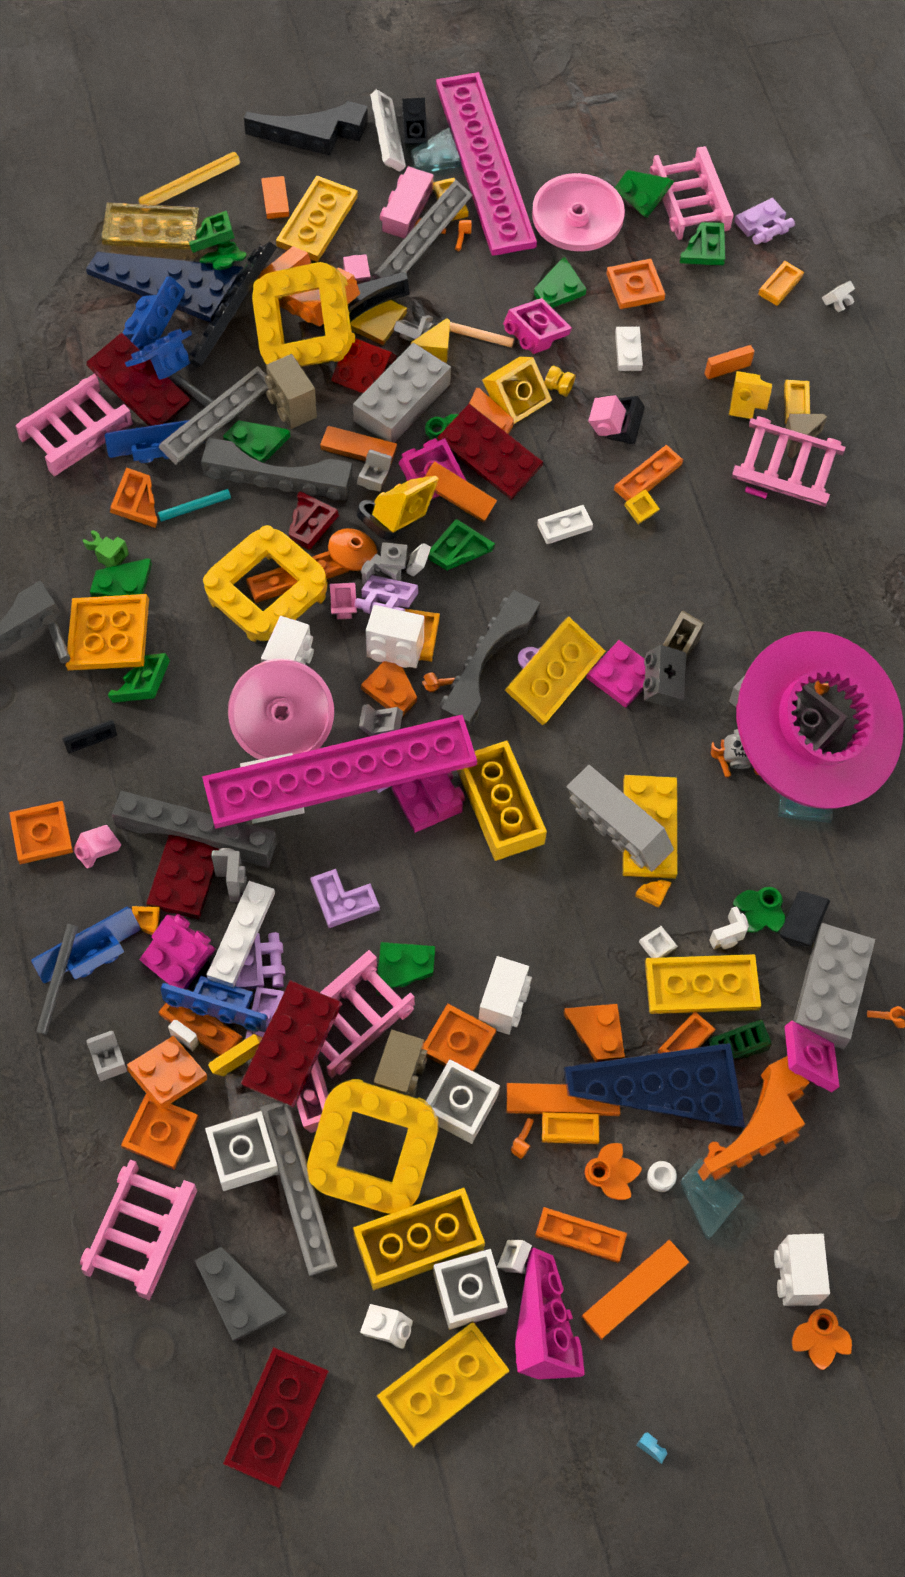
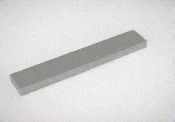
(425, 231)
(215, 416)
(297, 1188)

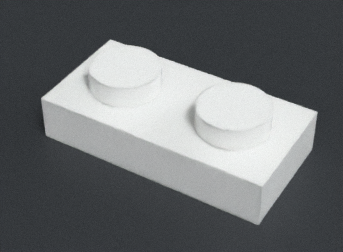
(628, 349)
(565, 524)

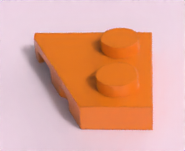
(599, 1030)

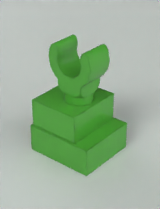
(107, 551)

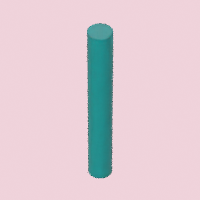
(194, 505)

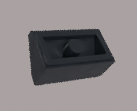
(632, 420)
(89, 736)
(804, 919)

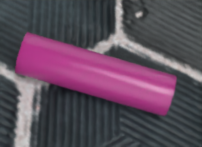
(756, 492)

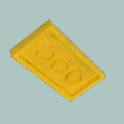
(317, 217)
(555, 670)
(659, 800)
(702, 984)
(443, 1384)

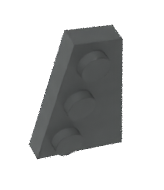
(237, 1295)

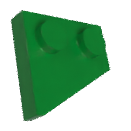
(643, 190)
(214, 231)
(706, 245)
(560, 285)
(257, 439)
(459, 546)
(121, 579)
(142, 681)
(404, 963)

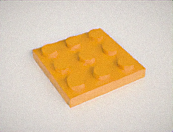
(107, 632)

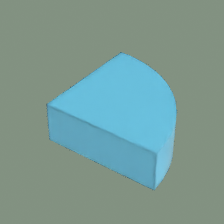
(649, 1445)

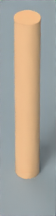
(482, 335)

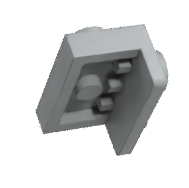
(228, 864)

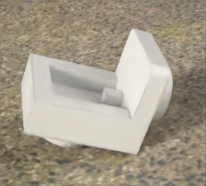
(729, 935)
(387, 1325)

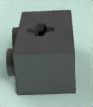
(664, 676)

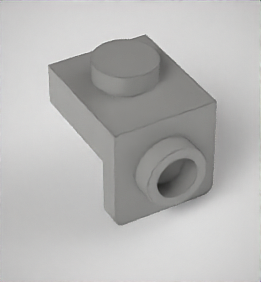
(411, 331)
(375, 470)
(393, 555)
(373, 568)
(380, 721)
(106, 1055)

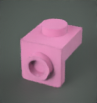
(343, 600)
(95, 844)

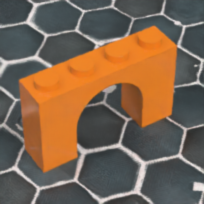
(306, 304)

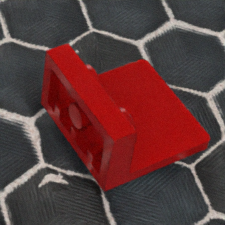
(362, 366)

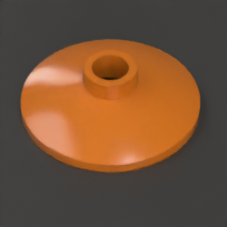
(351, 548)

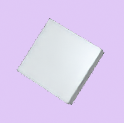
(418, 559)
(658, 943)
(183, 1035)

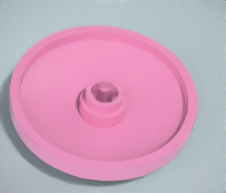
(578, 212)
(280, 709)

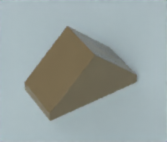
(806, 424)
(685, 633)

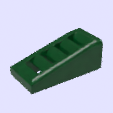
(755, 1027)

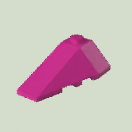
(543, 1333)

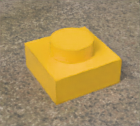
(641, 506)

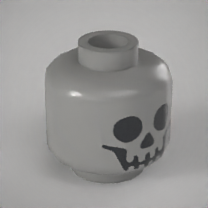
(734, 752)

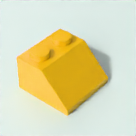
(518, 388)
(405, 502)

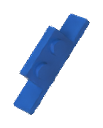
(153, 314)
(166, 354)
(141, 441)
(91, 947)
(219, 1001)

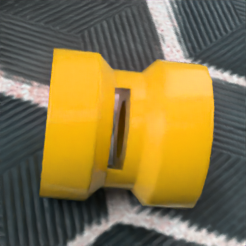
(559, 381)

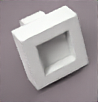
(838, 295)
(514, 1256)

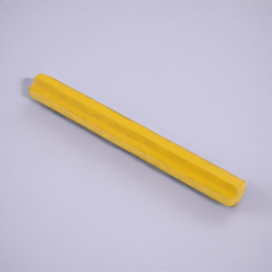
(190, 180)

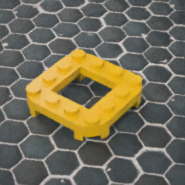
(334, 305)
(292, 604)
(386, 1106)

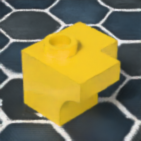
(749, 393)

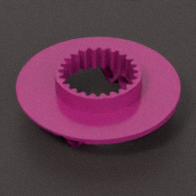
(774, 741)

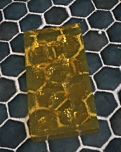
(150, 225)

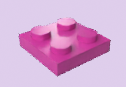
(619, 673)
(811, 1056)

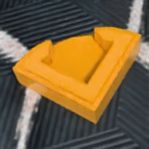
(653, 892)
(147, 918)

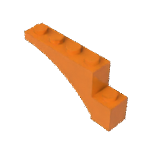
(771, 1122)

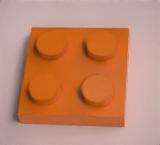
(635, 283)
(41, 832)
(458, 1038)
(167, 1072)
(160, 1133)

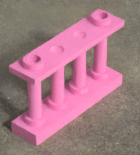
(707, 180)
(76, 445)
(793, 486)
(345, 987)
(156, 1252)

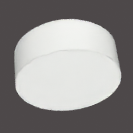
(661, 1176)

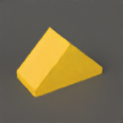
(436, 340)

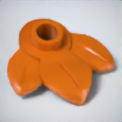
(617, 1172)
(822, 1343)

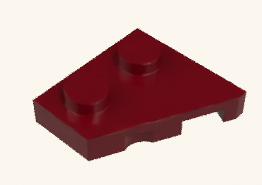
(310, 520)

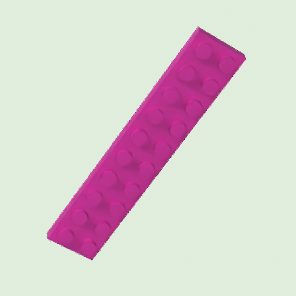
(486, 164)
(339, 771)

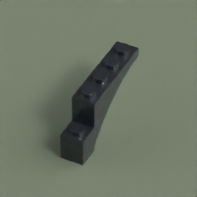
(311, 131)
(371, 294)

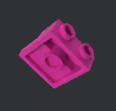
(536, 325)
(417, 463)
(429, 800)
(177, 951)

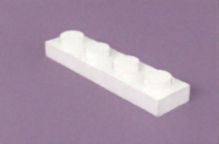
(387, 130)
(240, 934)

